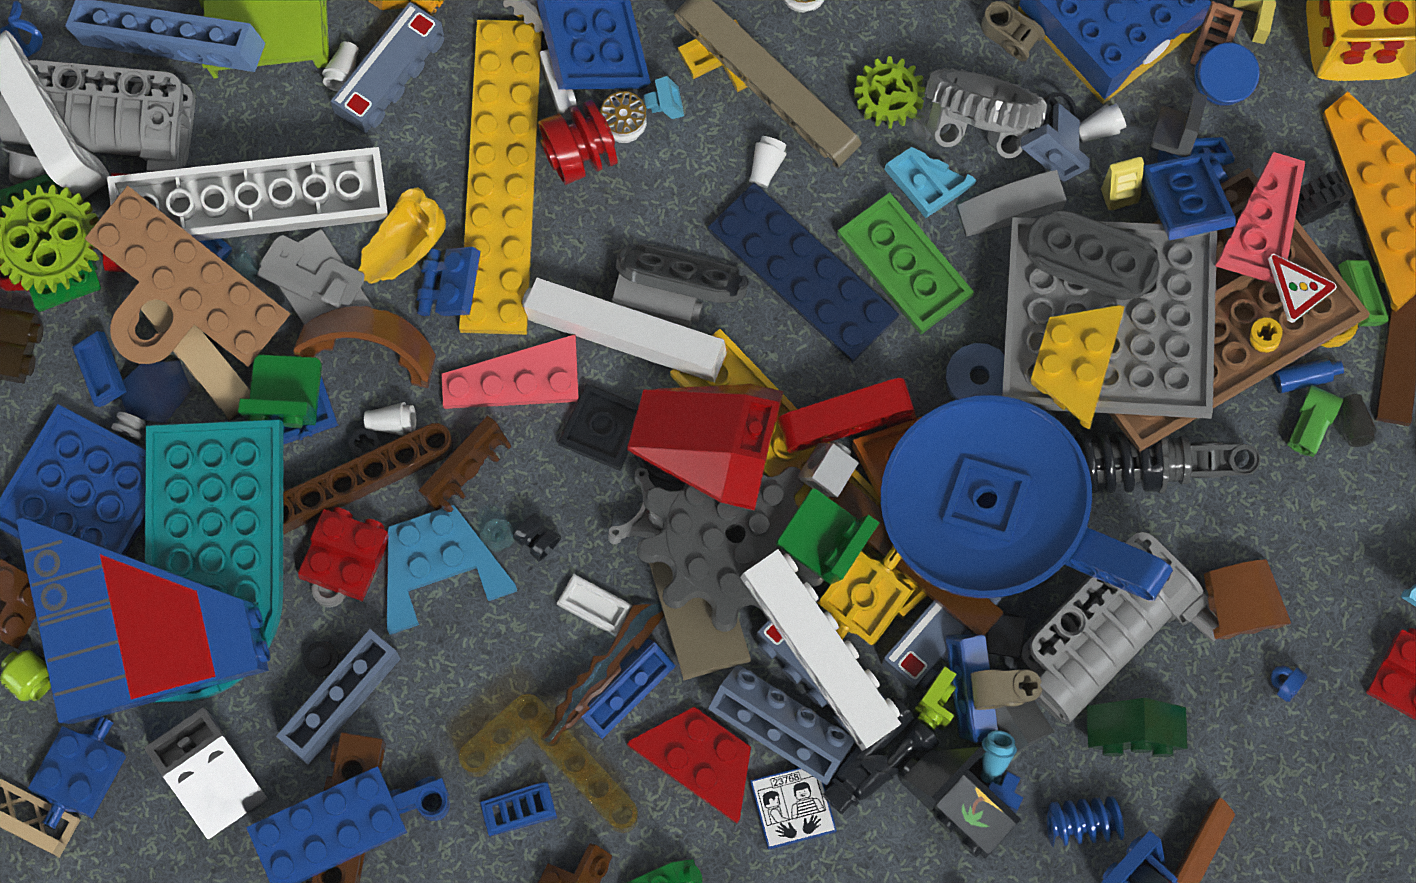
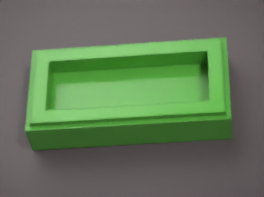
(1362, 282)

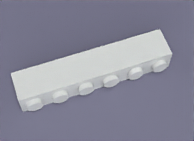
(821, 650)

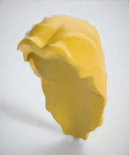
(403, 237)

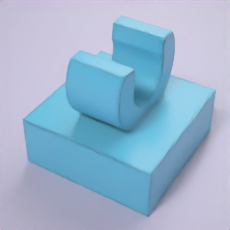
(665, 99)

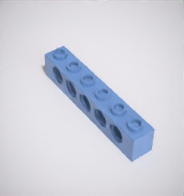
(166, 34)

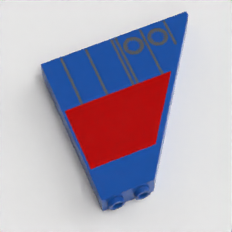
(130, 630)

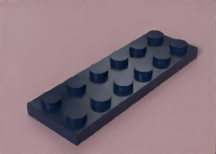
(803, 272)

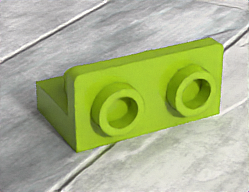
(930, 706)

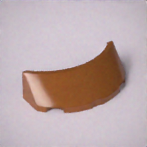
(370, 326)

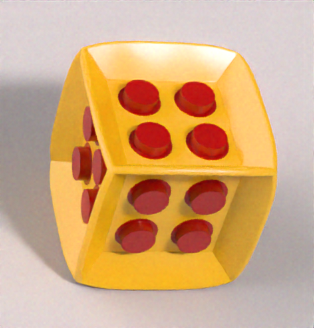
(1362, 38)

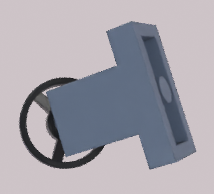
(1058, 143)

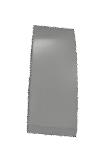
(1018, 199)

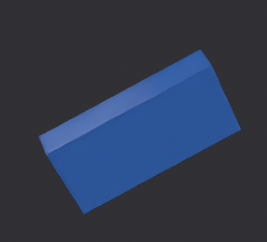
(99, 369)

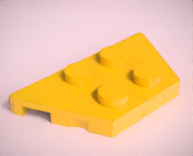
(1076, 359)

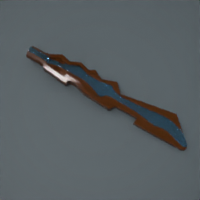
(604, 668)

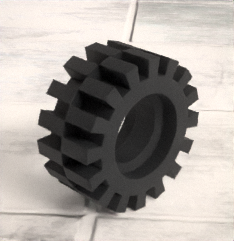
(1322, 197)

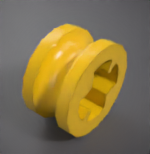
(1266, 324)

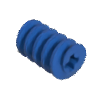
(1084, 820)

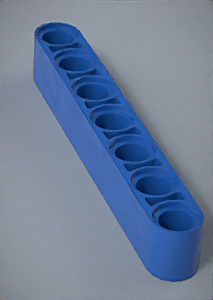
(1113, 561)

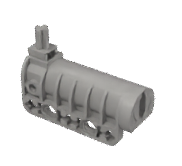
(114, 122)
(1108, 633)

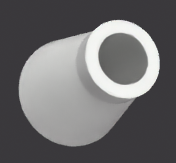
(340, 66)
(1102, 123)
(767, 159)
(392, 419)

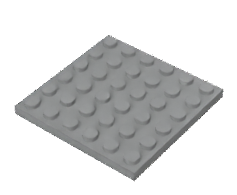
(1164, 338)

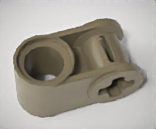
(1012, 33)
(1001, 688)

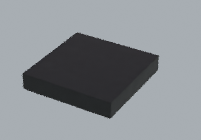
(600, 427)

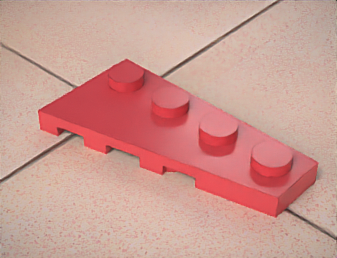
(1266, 220)
(519, 378)

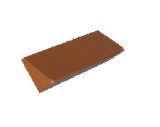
(1205, 842)

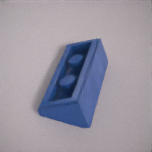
(968, 655)
(637, 677)

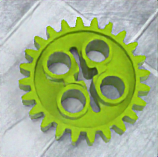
(70, 254)

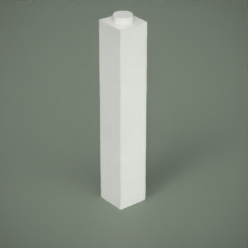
(624, 329)

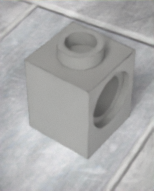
(828, 468)

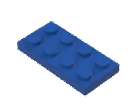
(327, 829)

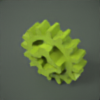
(877, 84)

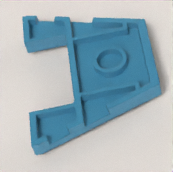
(433, 550)

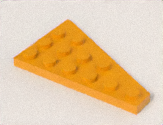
(1384, 191)

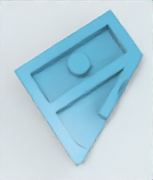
(926, 180)

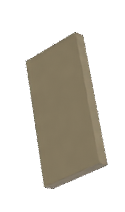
(695, 640)

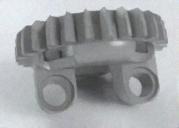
(984, 103)

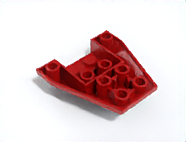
(709, 437)

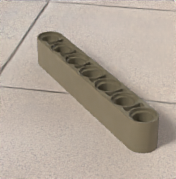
(768, 79)

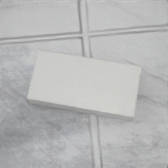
(594, 605)

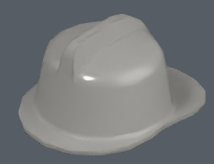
(23, 165)

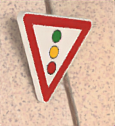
(1298, 287)

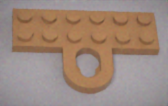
(187, 278)

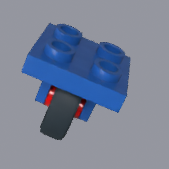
(1141, 864)

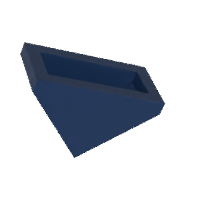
(155, 390)

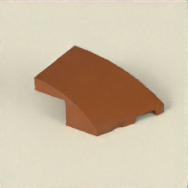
(1245, 599)

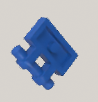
(456, 284)

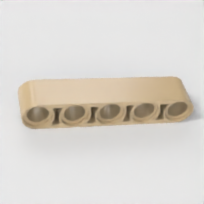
(202, 361)

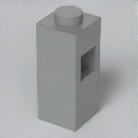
(657, 302)

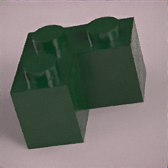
(1137, 725)

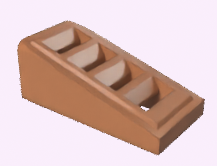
(1223, 12)

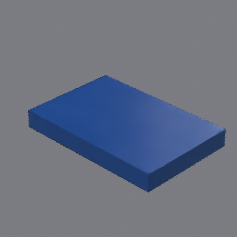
(1188, 196)

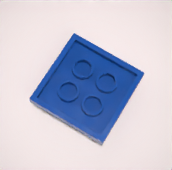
(593, 44)

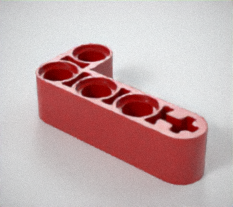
(847, 415)

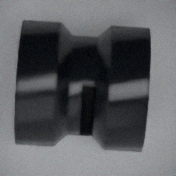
(536, 536)

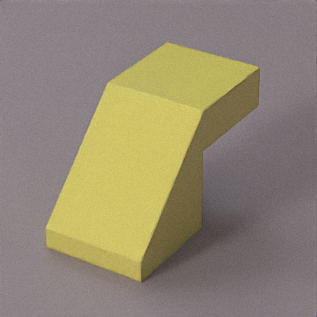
(1264, 17)

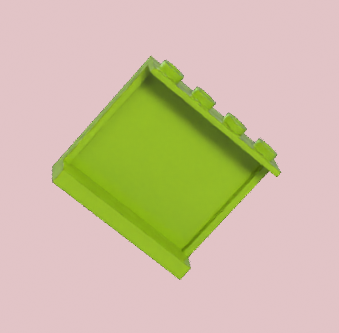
(289, 28)

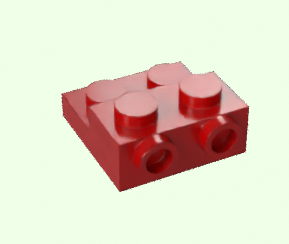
(344, 553)
(1396, 675)

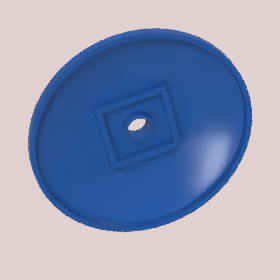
(976, 450)

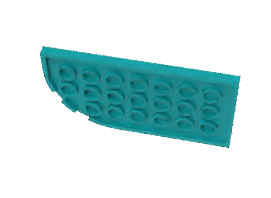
(218, 513)

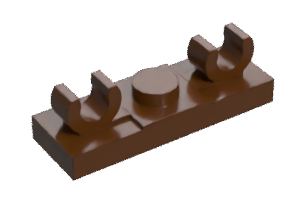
(463, 464)

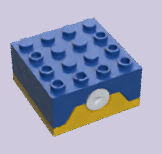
(1114, 39)

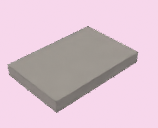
(317, 251)

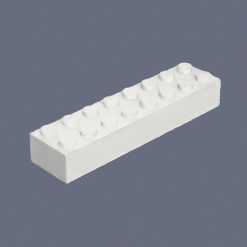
(265, 193)

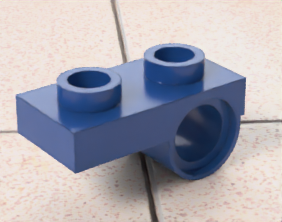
(415, 798)

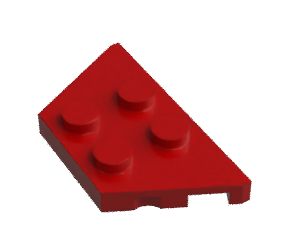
(700, 758)

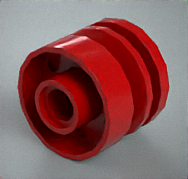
(573, 144)

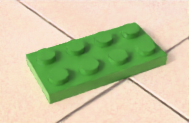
(905, 263)

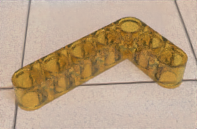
(557, 755)

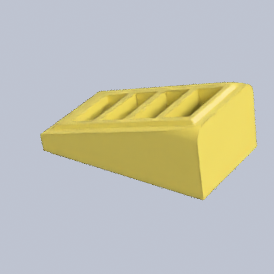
(1123, 183)

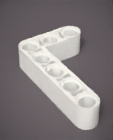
(42, 125)

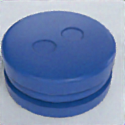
(1227, 73)

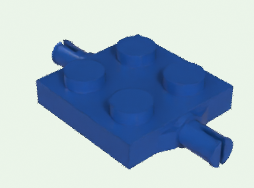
(77, 772)

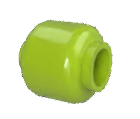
(25, 675)

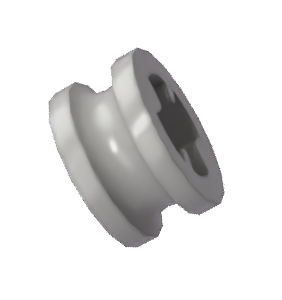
(128, 425)

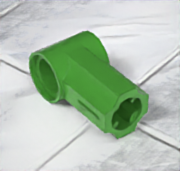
(1315, 417)

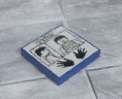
(792, 808)

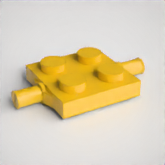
(867, 596)

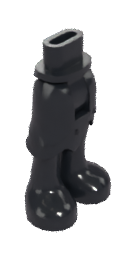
(866, 771)

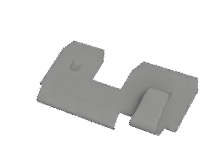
(333, 280)

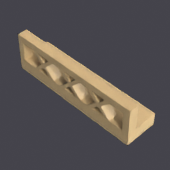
(24, 829)

